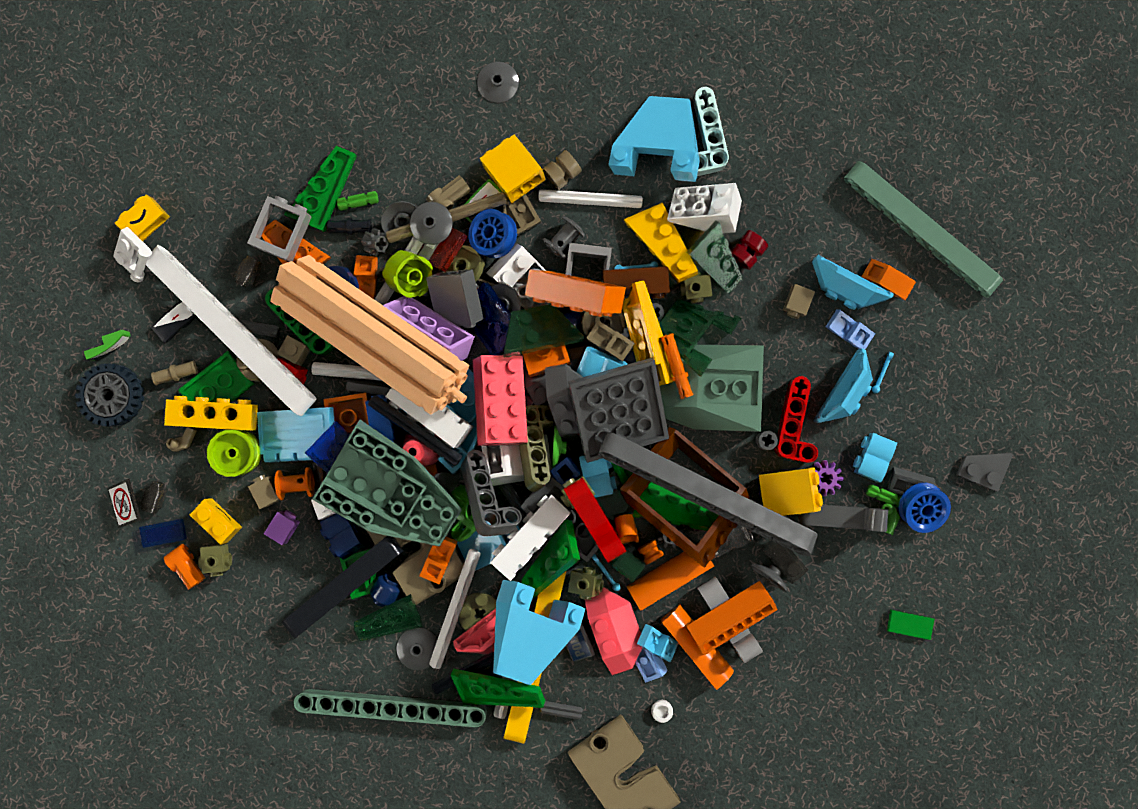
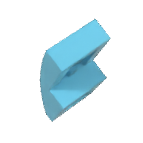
(657, 643)

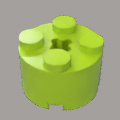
(407, 273)

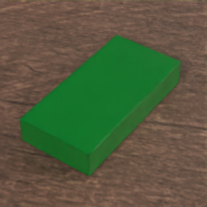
(910, 624)

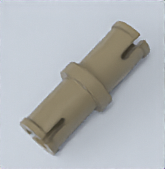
(174, 373)

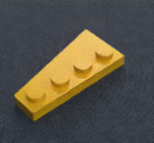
(663, 241)

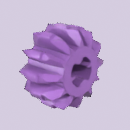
(828, 470)

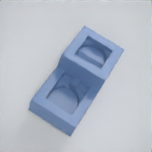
(850, 330)

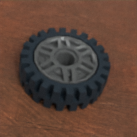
(94, 391)

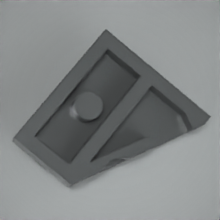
(985, 469)

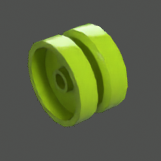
(223, 446)

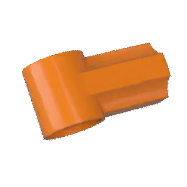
(182, 563)

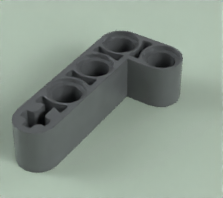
(476, 469)
(847, 517)

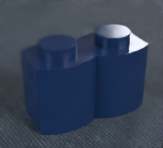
(342, 536)

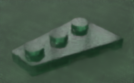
(389, 620)

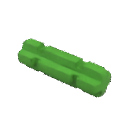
(357, 200)
(883, 495)

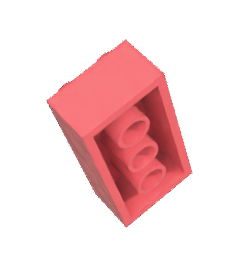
(500, 400)

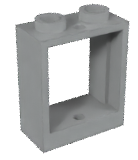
(297, 235)
(587, 251)

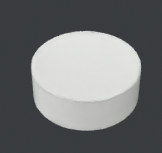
(662, 711)

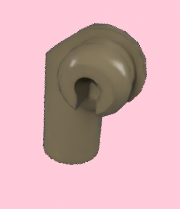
(182, 442)

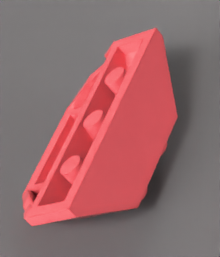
(614, 630)
(479, 637)

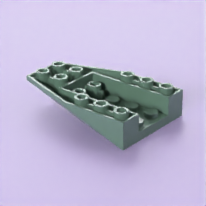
(726, 394)
(387, 490)

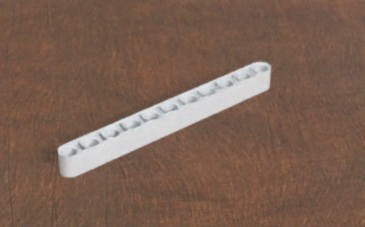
(230, 331)

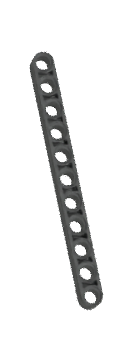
(708, 494)

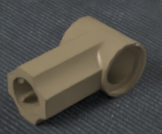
(450, 193)

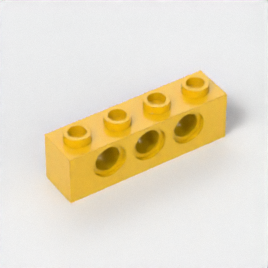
(177, 414)

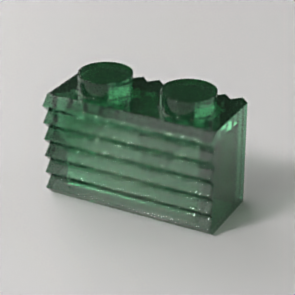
(628, 565)

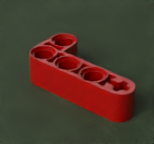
(797, 419)
(595, 519)

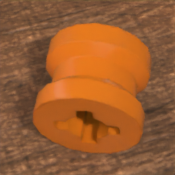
(650, 552)

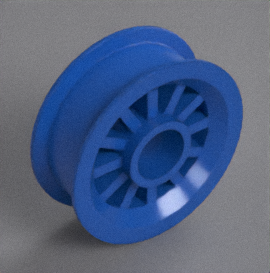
(503, 231)
(933, 515)

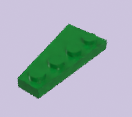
(325, 188)
(676, 508)
(554, 559)
(490, 690)

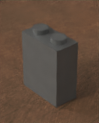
(456, 297)

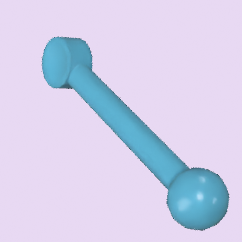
(653, 264)
(875, 389)
(616, 587)

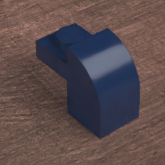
(565, 470)

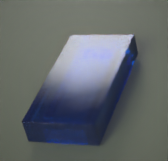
(163, 533)

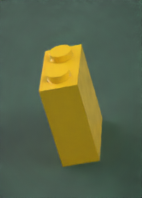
(512, 168)
(791, 491)

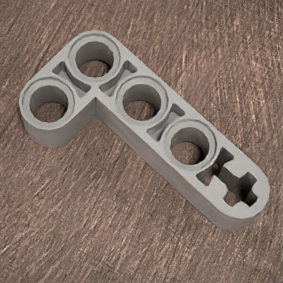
(744, 642)

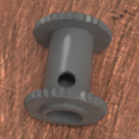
(565, 236)

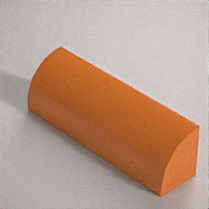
(665, 579)
(732, 617)
(713, 663)

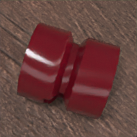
(754, 245)

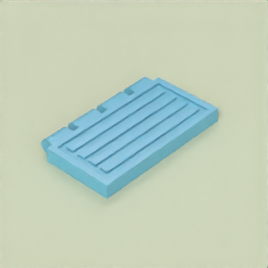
(287, 435)

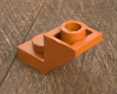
(889, 279)

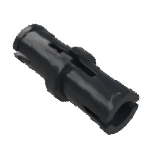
(349, 226)

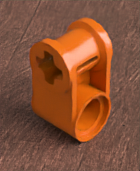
(626, 528)

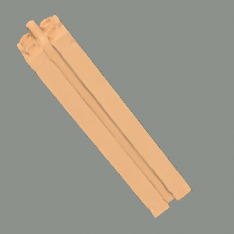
(370, 334)

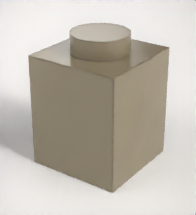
(798, 301)
(293, 350)
(264, 491)

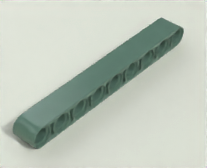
(923, 228)
(380, 712)

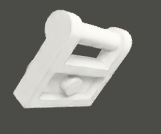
(127, 251)

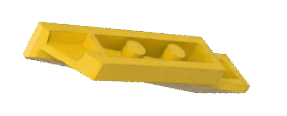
(646, 331)

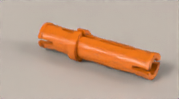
(676, 366)

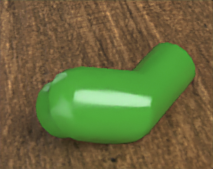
(893, 517)

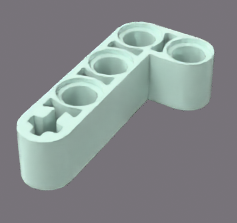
(710, 129)

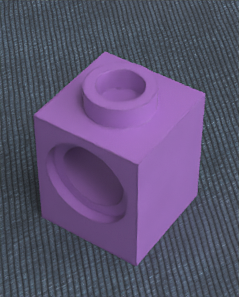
(282, 527)

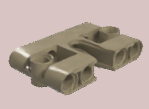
(409, 571)
(605, 762)

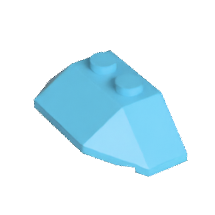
(847, 286)
(848, 390)

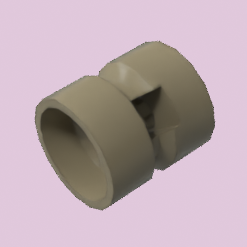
(562, 169)

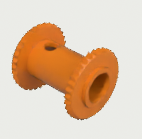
(294, 483)

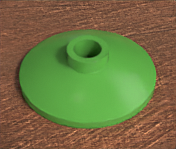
(559, 447)

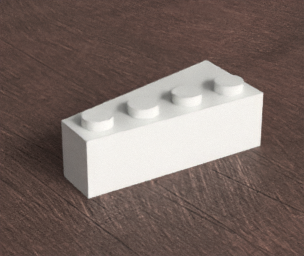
(443, 423)
(530, 537)

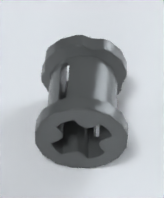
(772, 437)

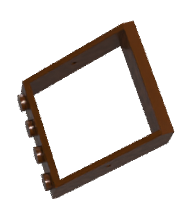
(720, 529)

